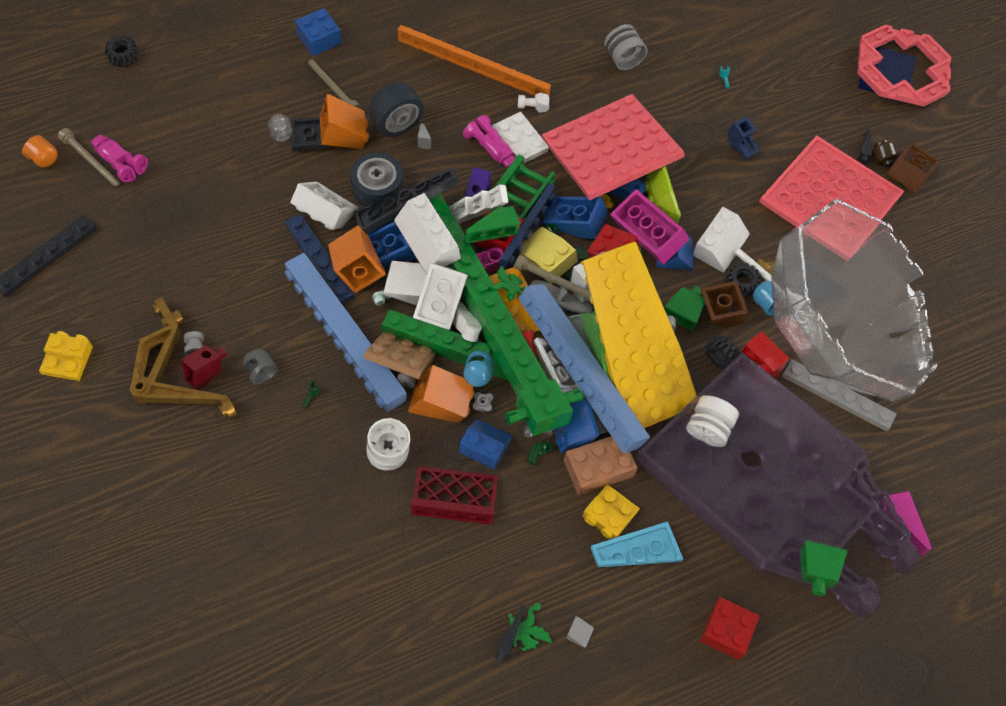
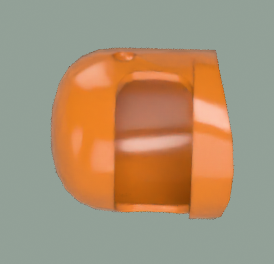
(40, 151)

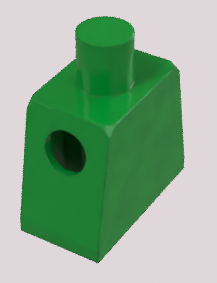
(686, 307)
(821, 565)

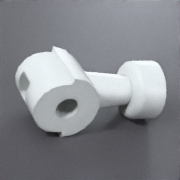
(540, 102)

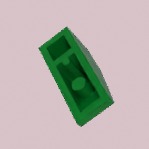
(497, 224)

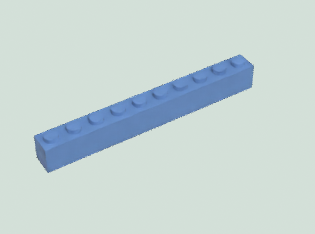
(345, 332)
(584, 368)

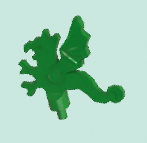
(511, 285)
(524, 630)

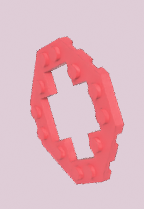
(903, 91)

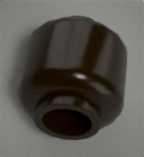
(884, 153)

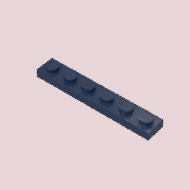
(525, 231)
(318, 256)

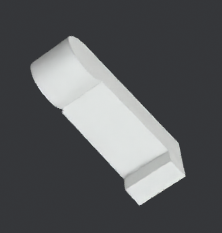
(466, 323)

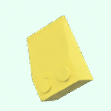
(549, 252)

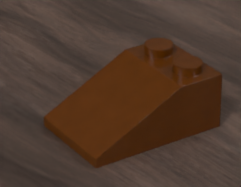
(913, 167)

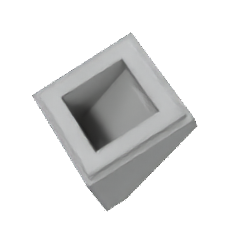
(424, 139)
(580, 632)

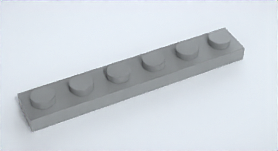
(840, 396)

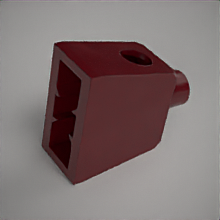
(202, 366)

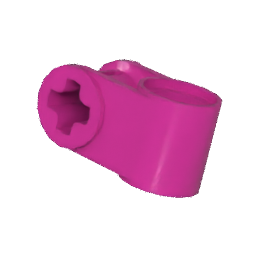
(486, 259)

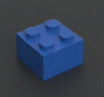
(318, 32)

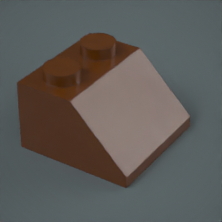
(725, 304)

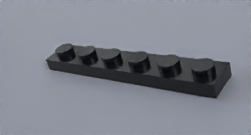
(45, 255)

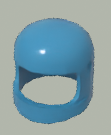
(763, 297)
(478, 372)

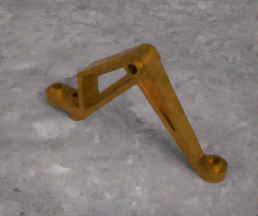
(148, 388)

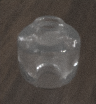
(280, 127)

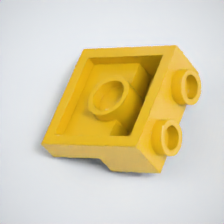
(65, 356)
(610, 512)

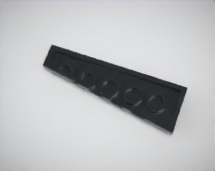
(374, 216)

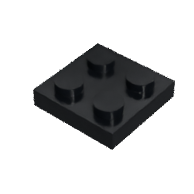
(306, 134)

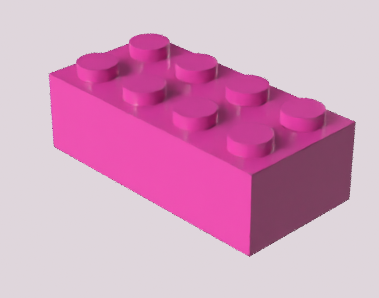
(653, 228)

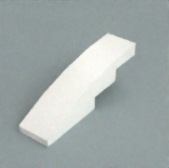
(479, 204)

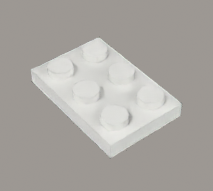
(521, 137)
(440, 296)

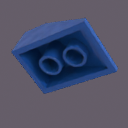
(577, 216)
(391, 245)

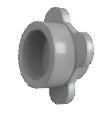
(482, 407)

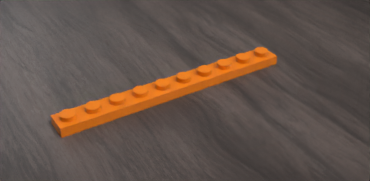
(472, 62)

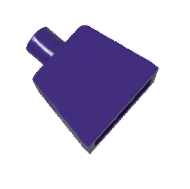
(479, 181)

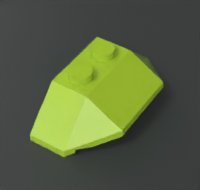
(661, 193)

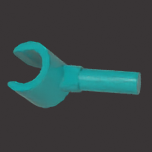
(724, 74)

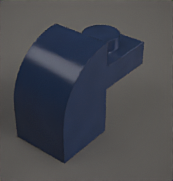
(740, 138)

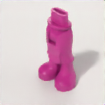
(492, 142)
(118, 157)

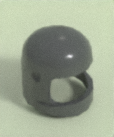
(255, 362)

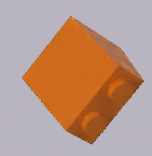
(342, 124)
(356, 259)
(441, 395)

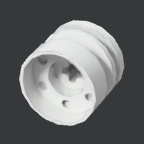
(712, 421)
(388, 434)

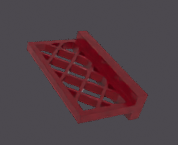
(448, 509)

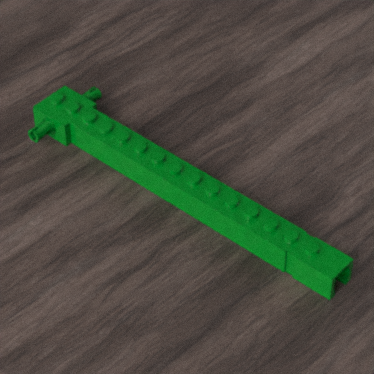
(538, 399)

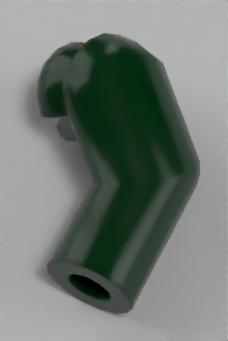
(537, 450)

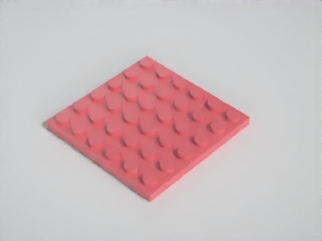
(612, 146)
(824, 175)

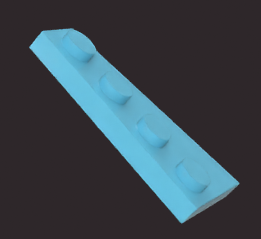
(641, 547)

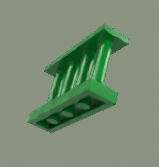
(509, 179)

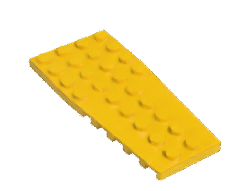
(637, 336)

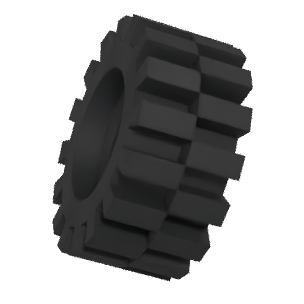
(121, 44)
(747, 272)
(721, 351)

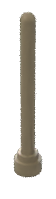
(331, 84)
(67, 137)
(524, 264)

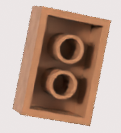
(598, 465)

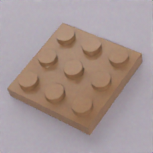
(400, 355)

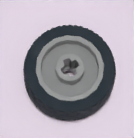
(396, 109)
(375, 178)

